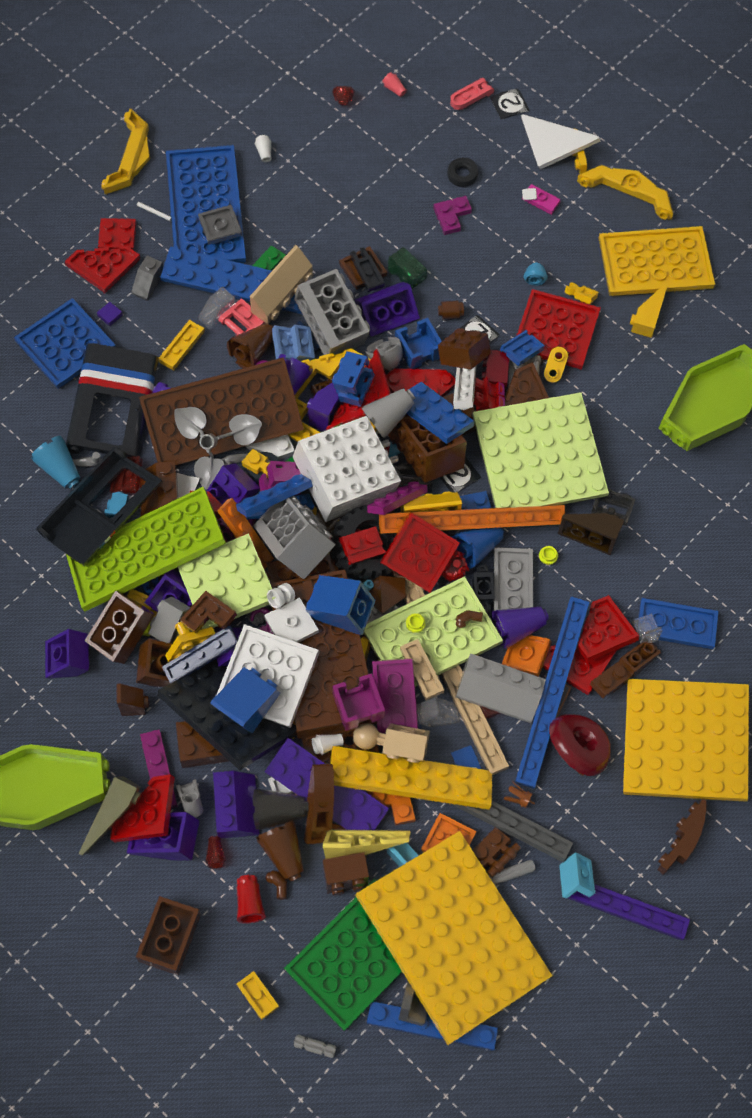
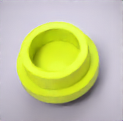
(548, 555)
(415, 623)

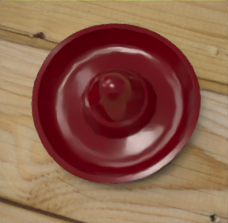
(581, 743)

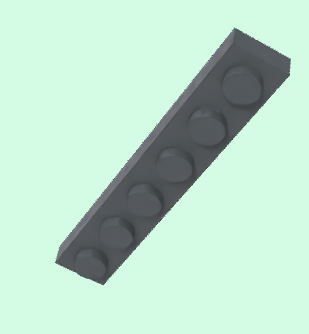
(522, 829)

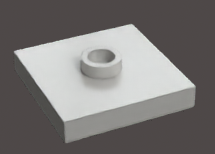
(292, 622)

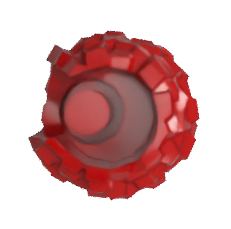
(456, 567)

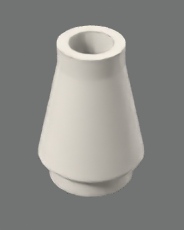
(263, 146)
(324, 743)

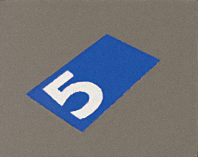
(466, 758)

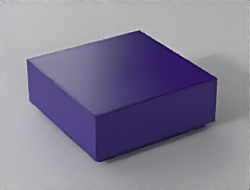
(109, 313)

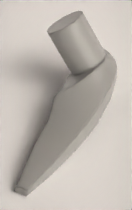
(236, 458)
(88, 461)

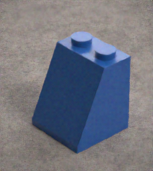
(341, 603)
(247, 698)

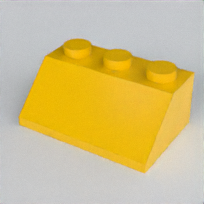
(431, 502)

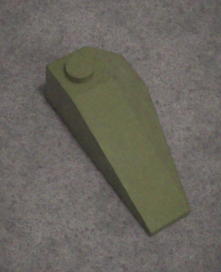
(118, 800)

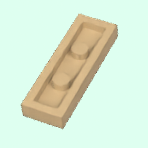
(423, 670)

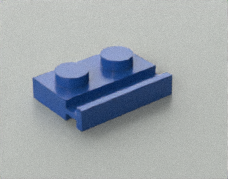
(522, 348)

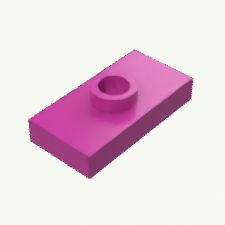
(544, 200)

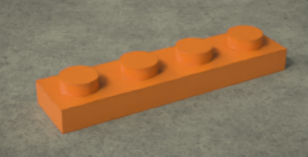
(240, 526)

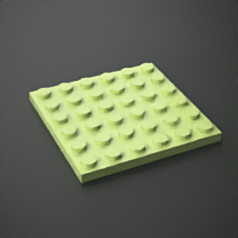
(540, 453)

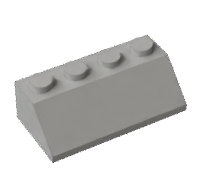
(500, 688)

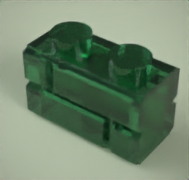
(407, 267)

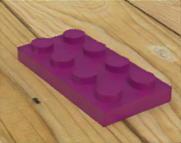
(397, 692)

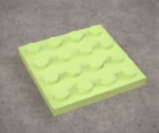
(229, 574)

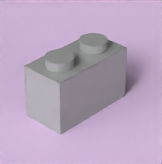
(168, 616)

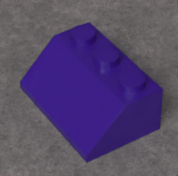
(388, 308)
(234, 804)

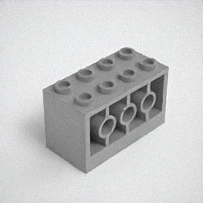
(332, 313)
(295, 535)

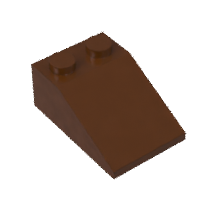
(150, 663)

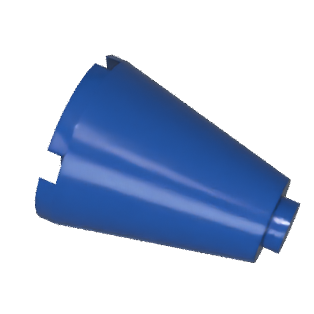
(478, 543)

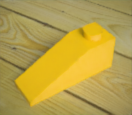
(647, 314)

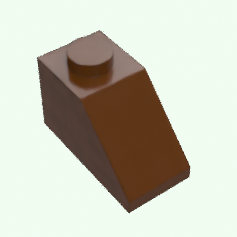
(131, 700)

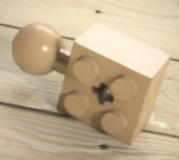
(397, 741)

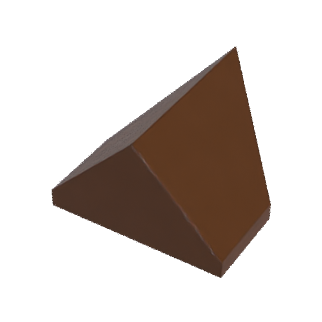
(388, 592)

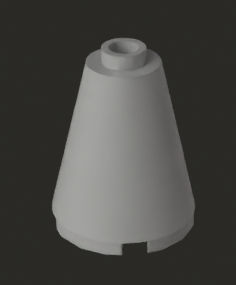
(389, 410)

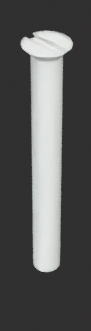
(154, 211)

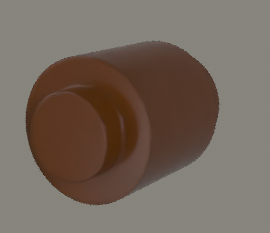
(451, 309)

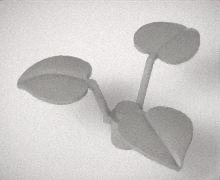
(192, 421)

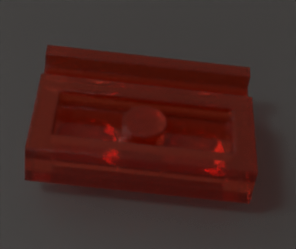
(127, 481)

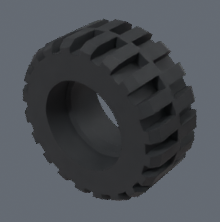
(369, 568)

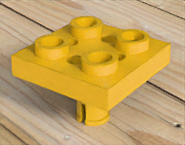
(187, 640)

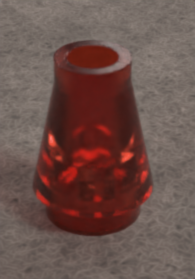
(215, 855)

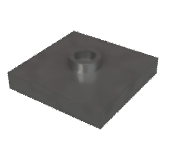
(220, 224)

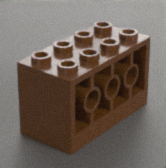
(426, 451)

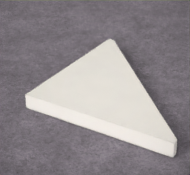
(555, 142)

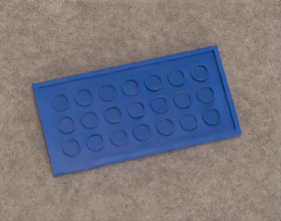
(200, 183)

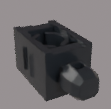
(484, 577)

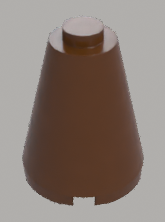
(250, 345)
(283, 850)

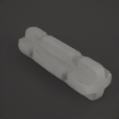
(314, 1046)

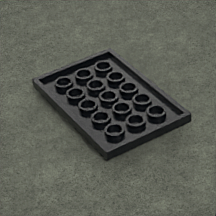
(191, 701)

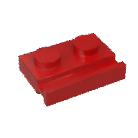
(362, 545)

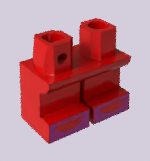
(488, 394)

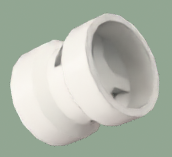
(283, 594)

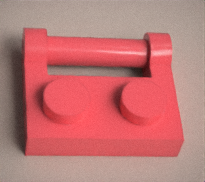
(241, 312)

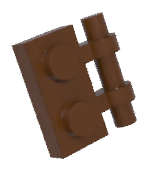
(491, 847)

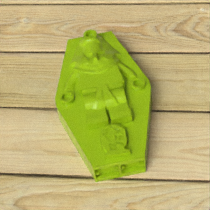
(711, 399)
(49, 784)

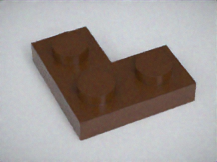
(207, 608)

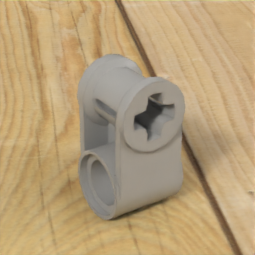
(190, 798)

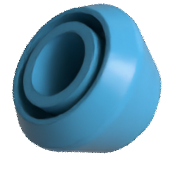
(535, 274)

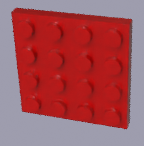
(560, 324)

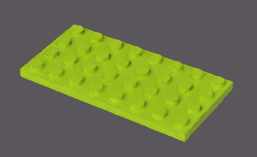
(148, 548)

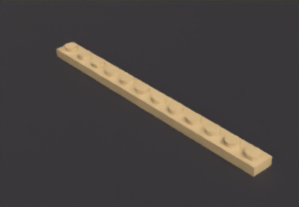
(470, 713)

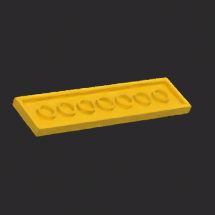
(416, 780)

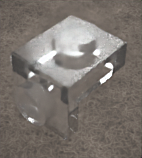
(647, 628)

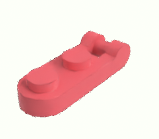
(471, 94)

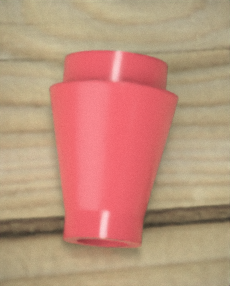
(393, 83)

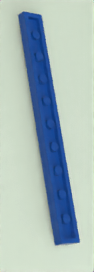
(552, 692)

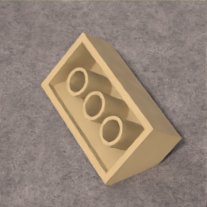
(281, 285)

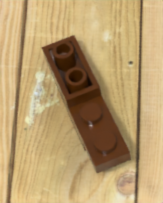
(625, 669)
(320, 803)
(688, 836)

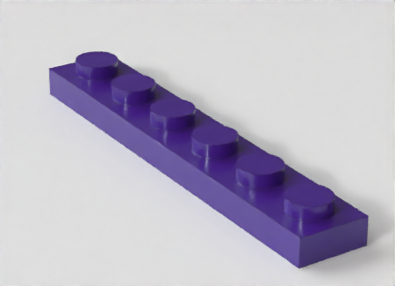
(635, 911)

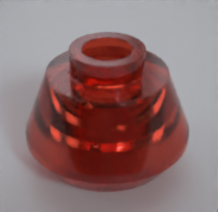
(343, 94)

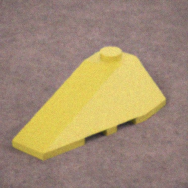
(349, 842)

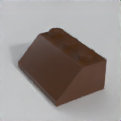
(166, 491)
(119, 627)

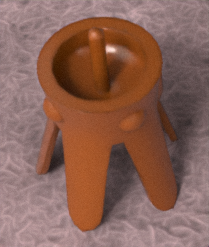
(523, 795)

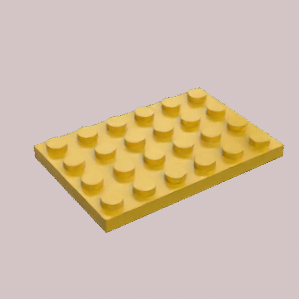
(650, 258)

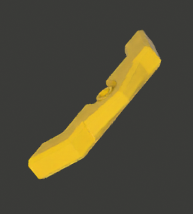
(134, 157)
(631, 183)

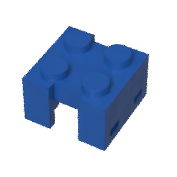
(419, 345)
(351, 377)

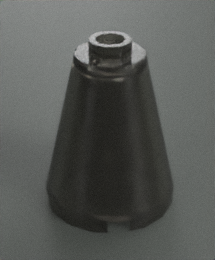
(277, 808)

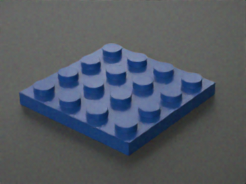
(60, 342)

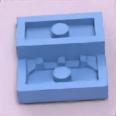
(293, 342)

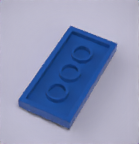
(438, 414)
(682, 623)

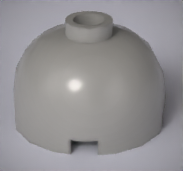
(390, 352)

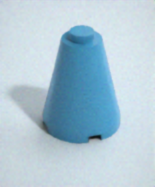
(57, 462)

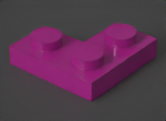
(449, 211)

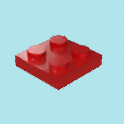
(117, 233)

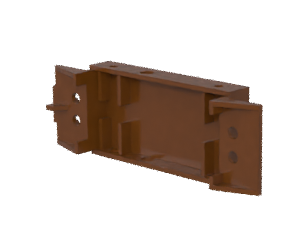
(339, 661)

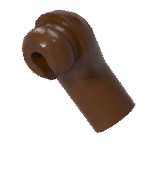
(466, 616)
(281, 884)

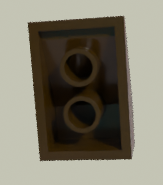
(593, 530)

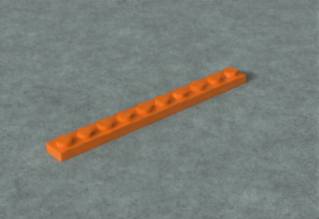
(478, 518)

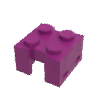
(278, 475)
(359, 702)

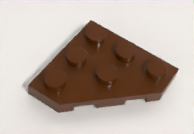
(525, 386)

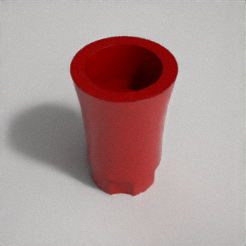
(249, 900)

